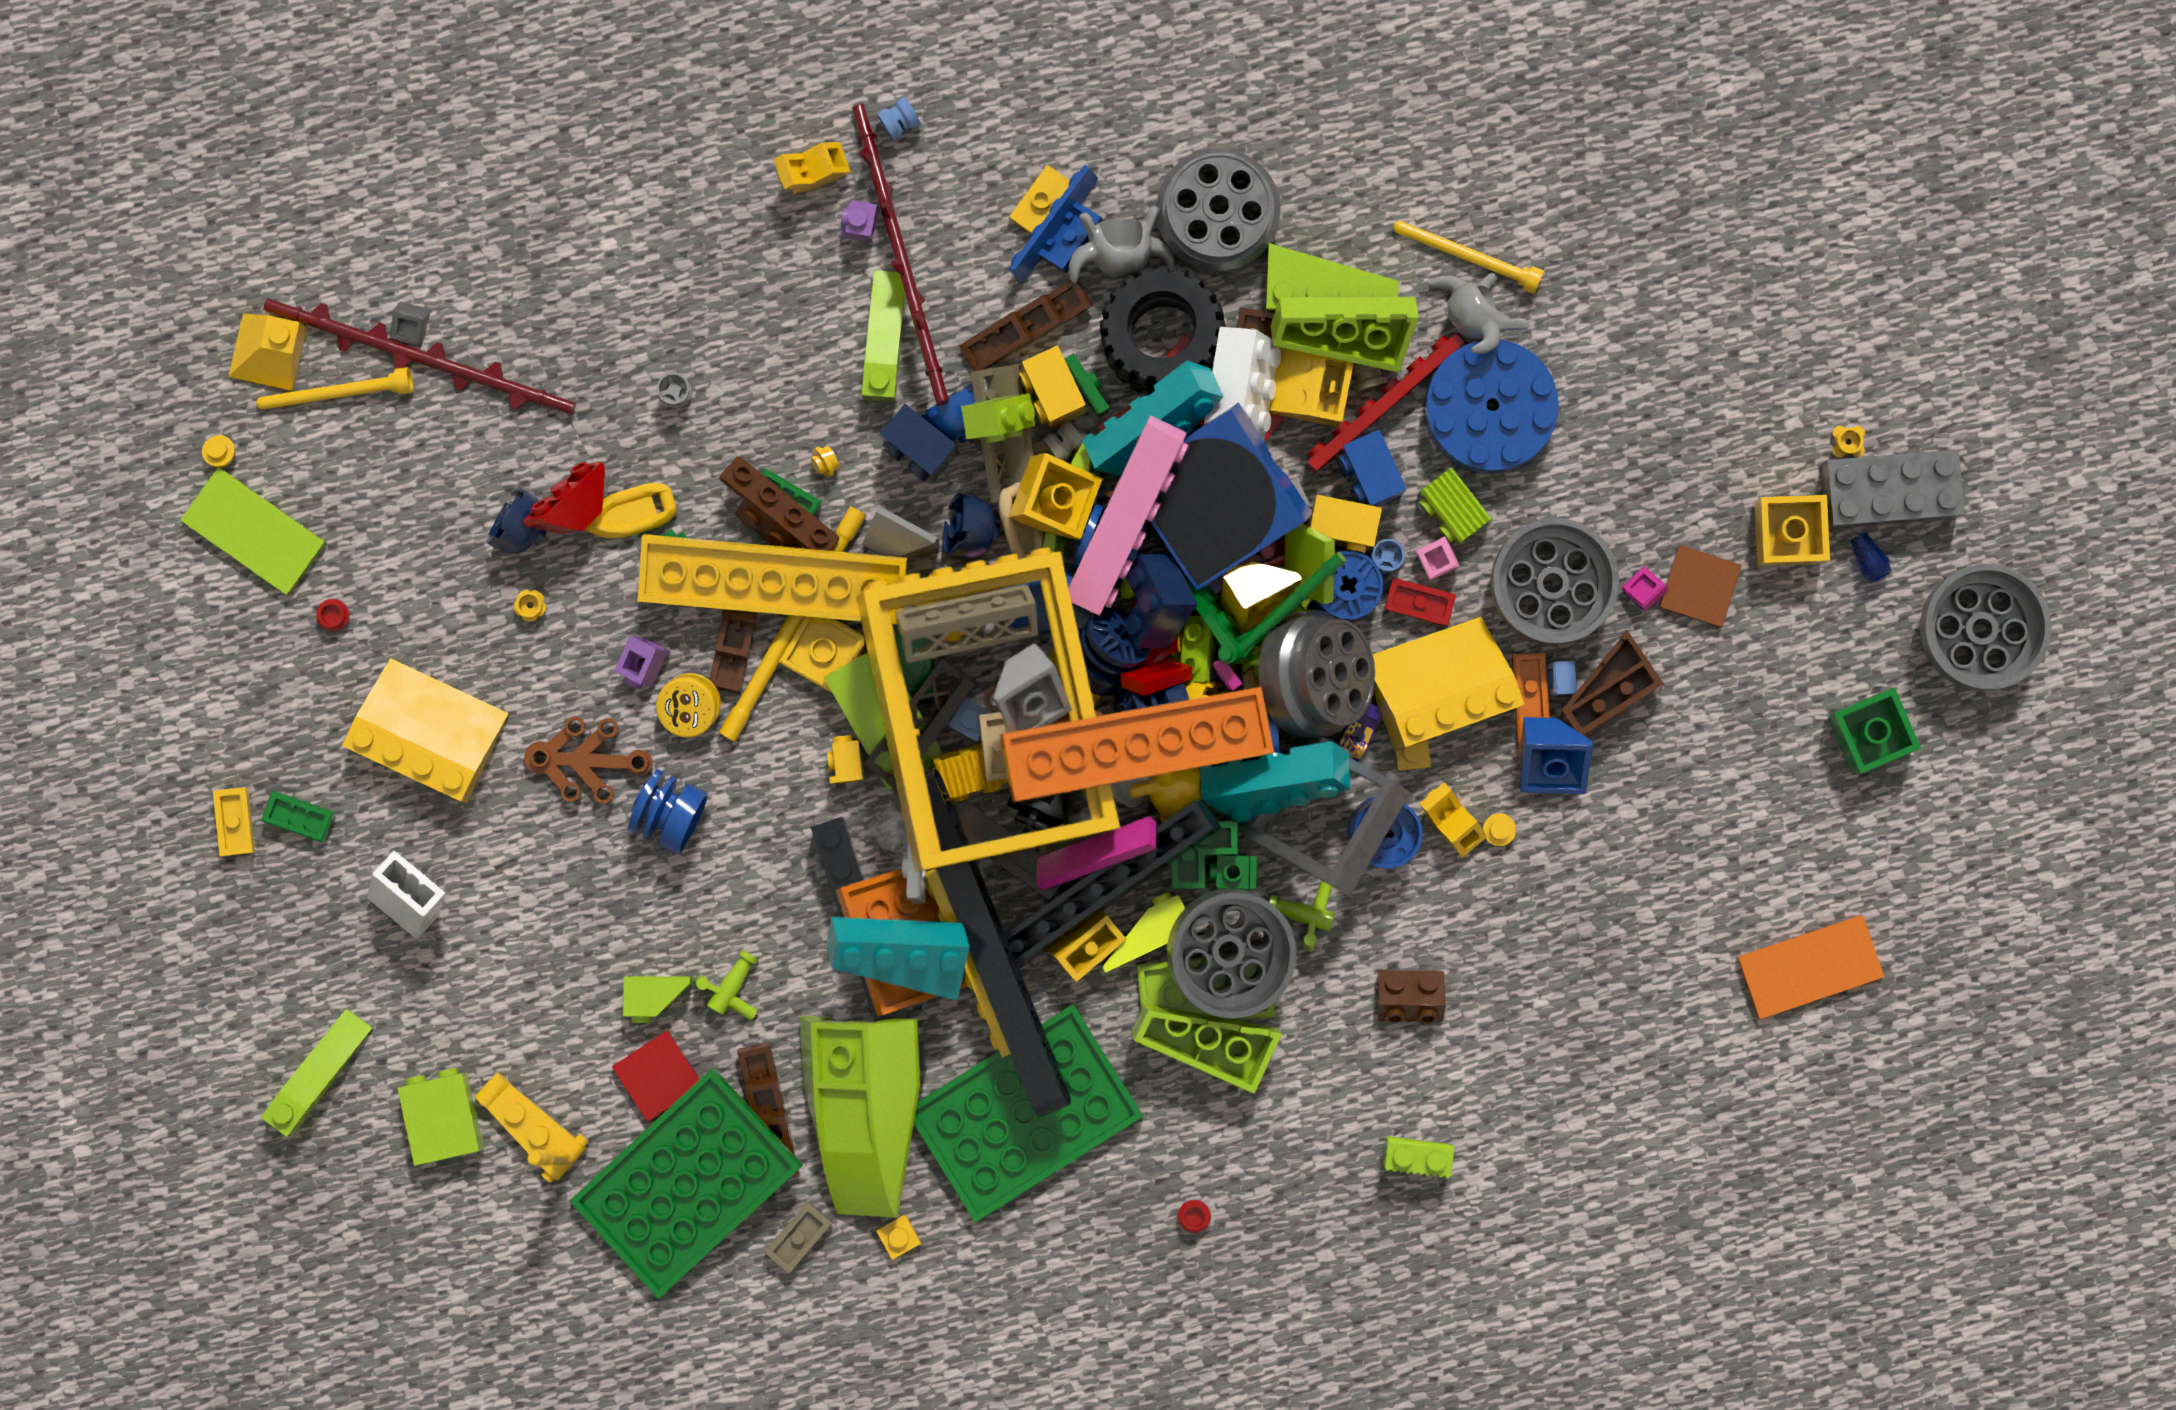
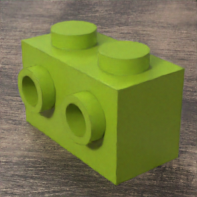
(998, 417)

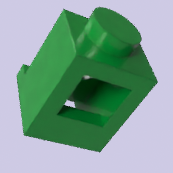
(1247, 872)

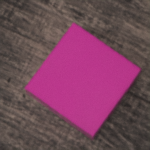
(1644, 588)

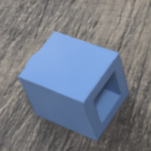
(966, 720)

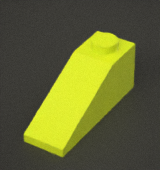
(1149, 932)

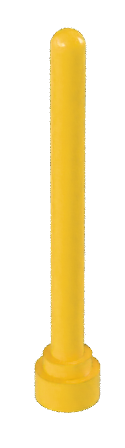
(1526, 277)
(398, 381)

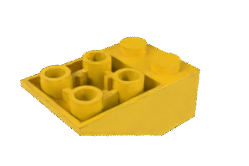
(1311, 387)

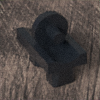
(1038, 814)

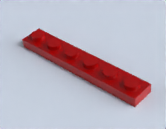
(1372, 411)

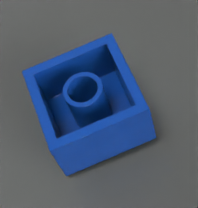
(1371, 470)

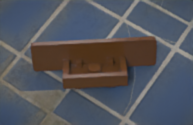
(774, 512)

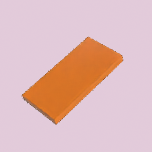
(1810, 966)

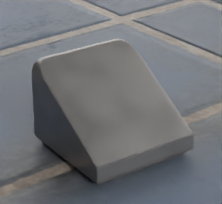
(409, 323)

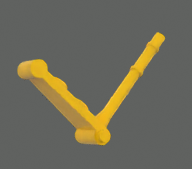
(536, 1131)

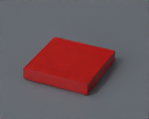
(656, 1075)

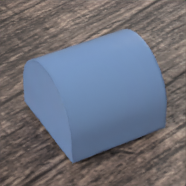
(1561, 678)

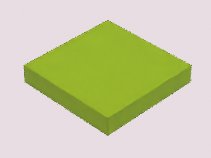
(1304, 555)

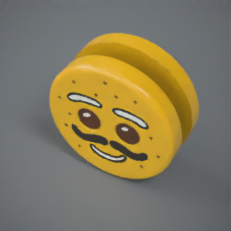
(688, 705)

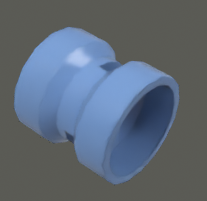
(898, 118)
(1392, 554)

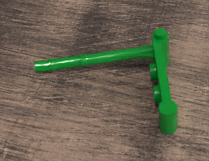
(1238, 647)

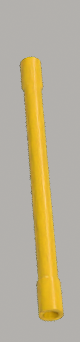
(741, 711)

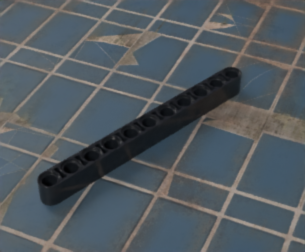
(996, 961)

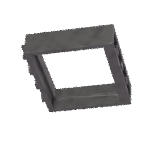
(1363, 842)

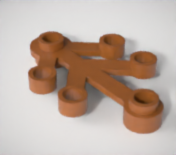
(582, 759)

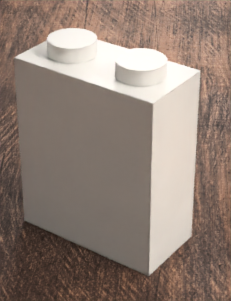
(405, 894)

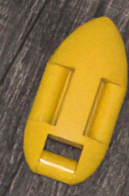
(633, 511)

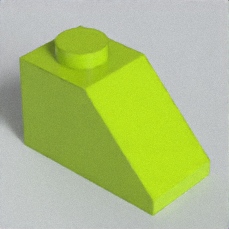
(651, 995)

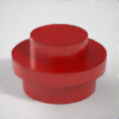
(332, 615)
(1194, 1216)

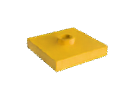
(821, 648)

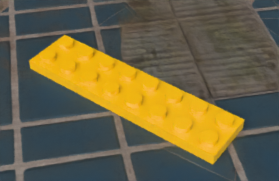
(760, 577)

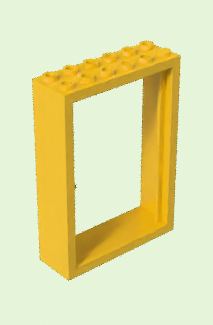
(976, 577)

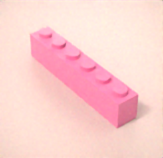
(1125, 515)

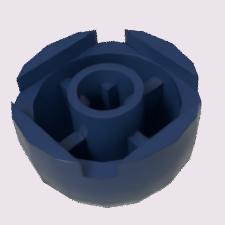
(970, 528)
(508, 529)

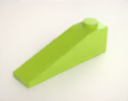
(883, 338)
(316, 1074)

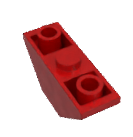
(572, 502)

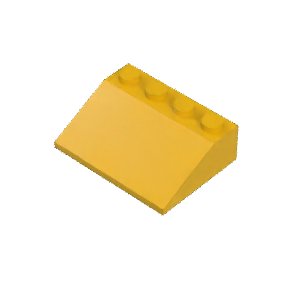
(1443, 683)
(426, 730)

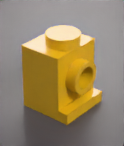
(845, 760)

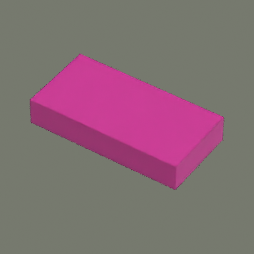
(1227, 675)

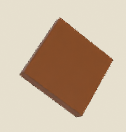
(1700, 586)

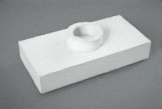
(915, 881)

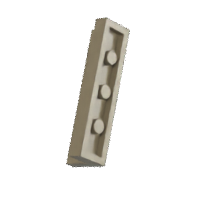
(1012, 452)
(968, 616)

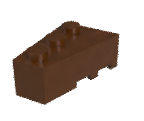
(1613, 689)

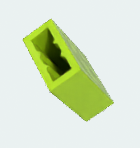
(440, 1116)

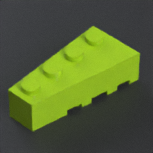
(1304, 275)
(1347, 328)
(1213, 1044)

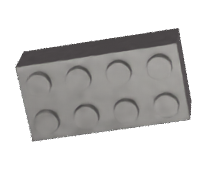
(1893, 489)

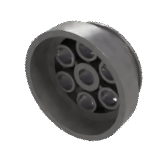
(1209, 253)
(1598, 574)
(2023, 608)
(1316, 674)
(1273, 956)

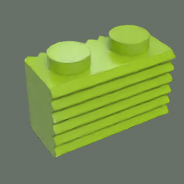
(1453, 507)
(1418, 1157)

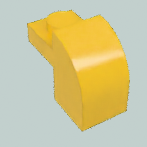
(812, 168)
(1452, 820)

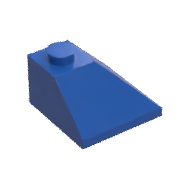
(1553, 757)

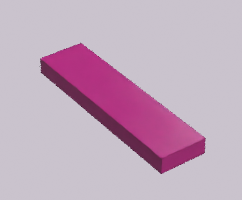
(1096, 853)

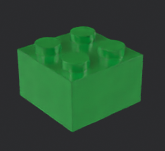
(1873, 731)

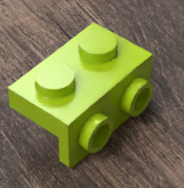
(1198, 649)

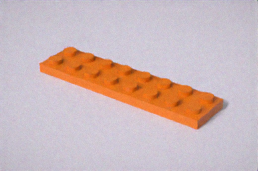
(1136, 744)

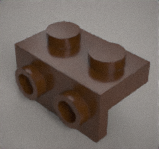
(1411, 996)

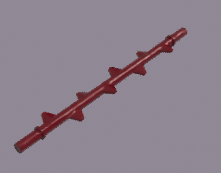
(901, 261)
(434, 357)

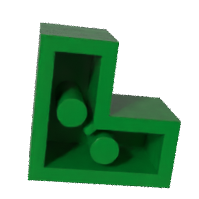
(1189, 869)

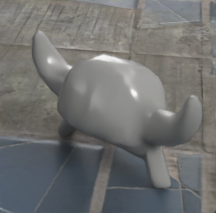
(1120, 246)
(1474, 311)

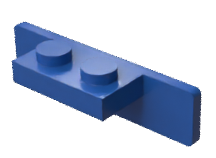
(1060, 231)

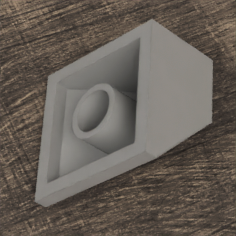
(897, 537)
(1030, 691)

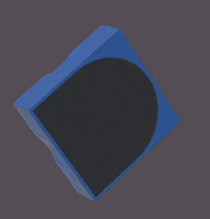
(1225, 499)

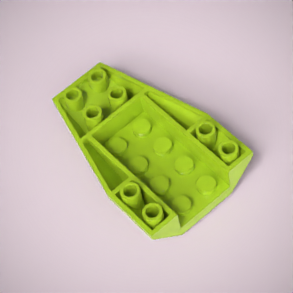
(862, 1107)

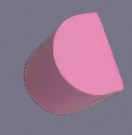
(1437, 558)

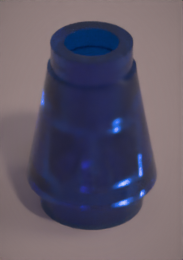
(1870, 558)

